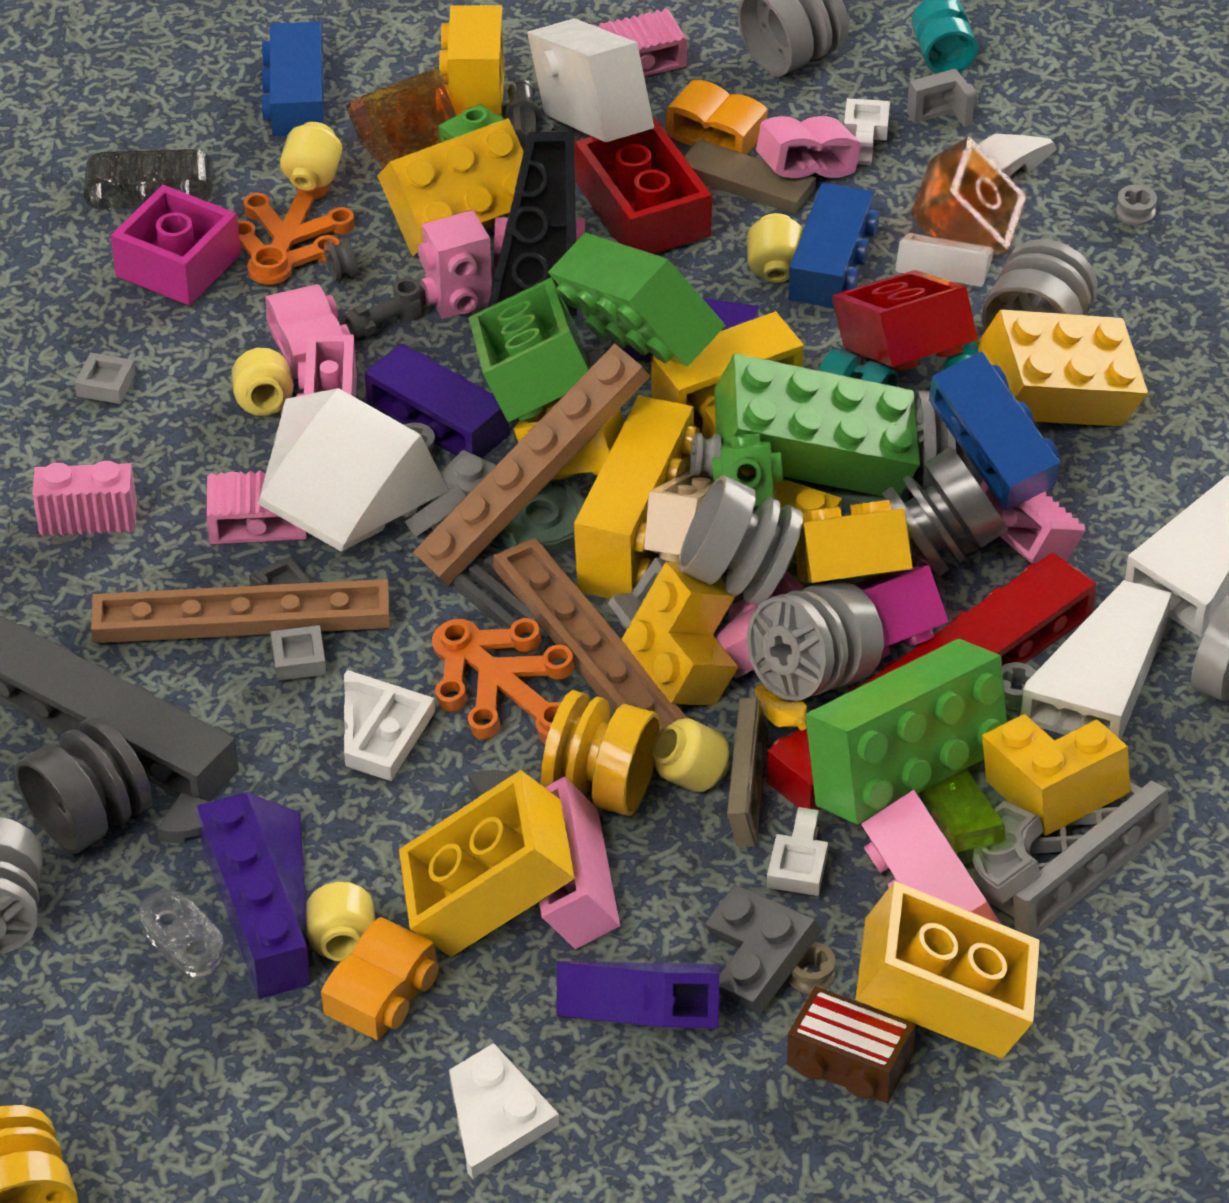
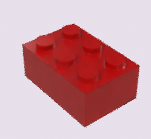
(644, 190)
(905, 319)

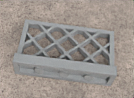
(1084, 858)

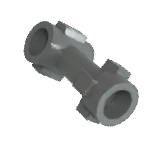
(405, 304)

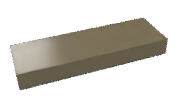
(748, 177)
(748, 772)

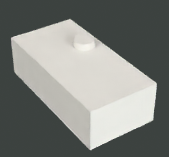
(591, 79)

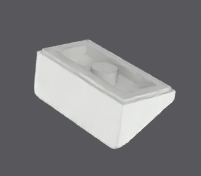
(944, 258)

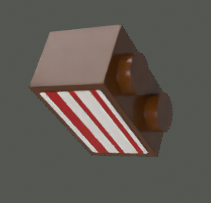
(850, 1045)

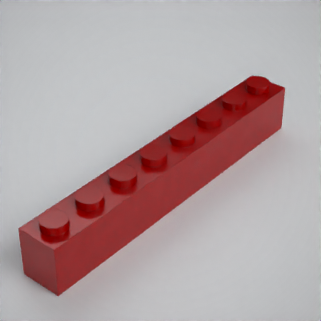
(1011, 622)

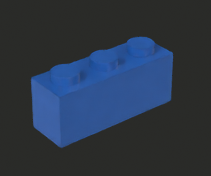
(293, 76)
(832, 244)
(995, 430)

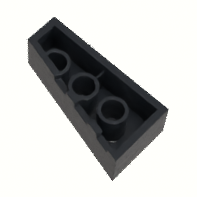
(540, 217)

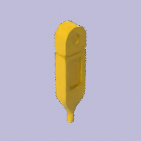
(781, 712)

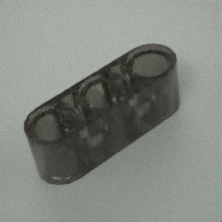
(131, 177)

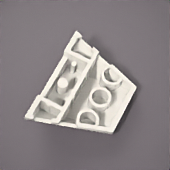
(345, 469)

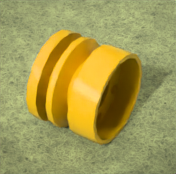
(602, 752)
(31, 1159)

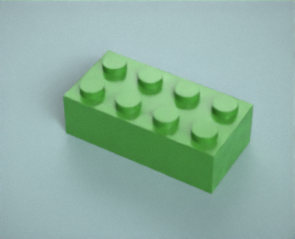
(635, 299)
(529, 350)
(822, 423)
(905, 730)

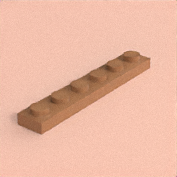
(531, 464)
(239, 610)
(575, 623)

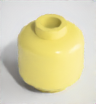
(312, 154)
(772, 246)
(261, 381)
(691, 755)
(338, 918)

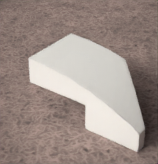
(1015, 151)

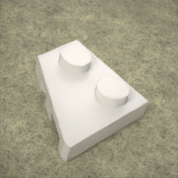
(381, 724)
(496, 1109)

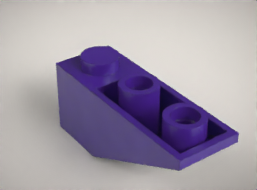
(640, 993)

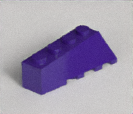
(260, 878)

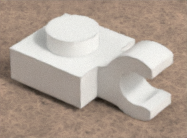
(867, 122)
(799, 859)

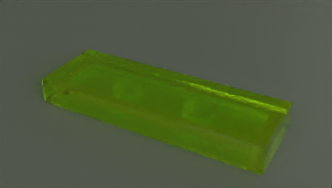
(963, 812)

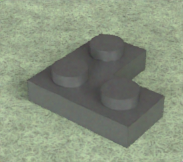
(769, 945)

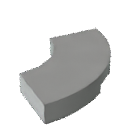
(1007, 866)

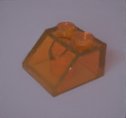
(401, 116)
(968, 198)

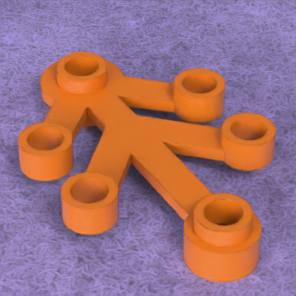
(275, 262)
(497, 672)

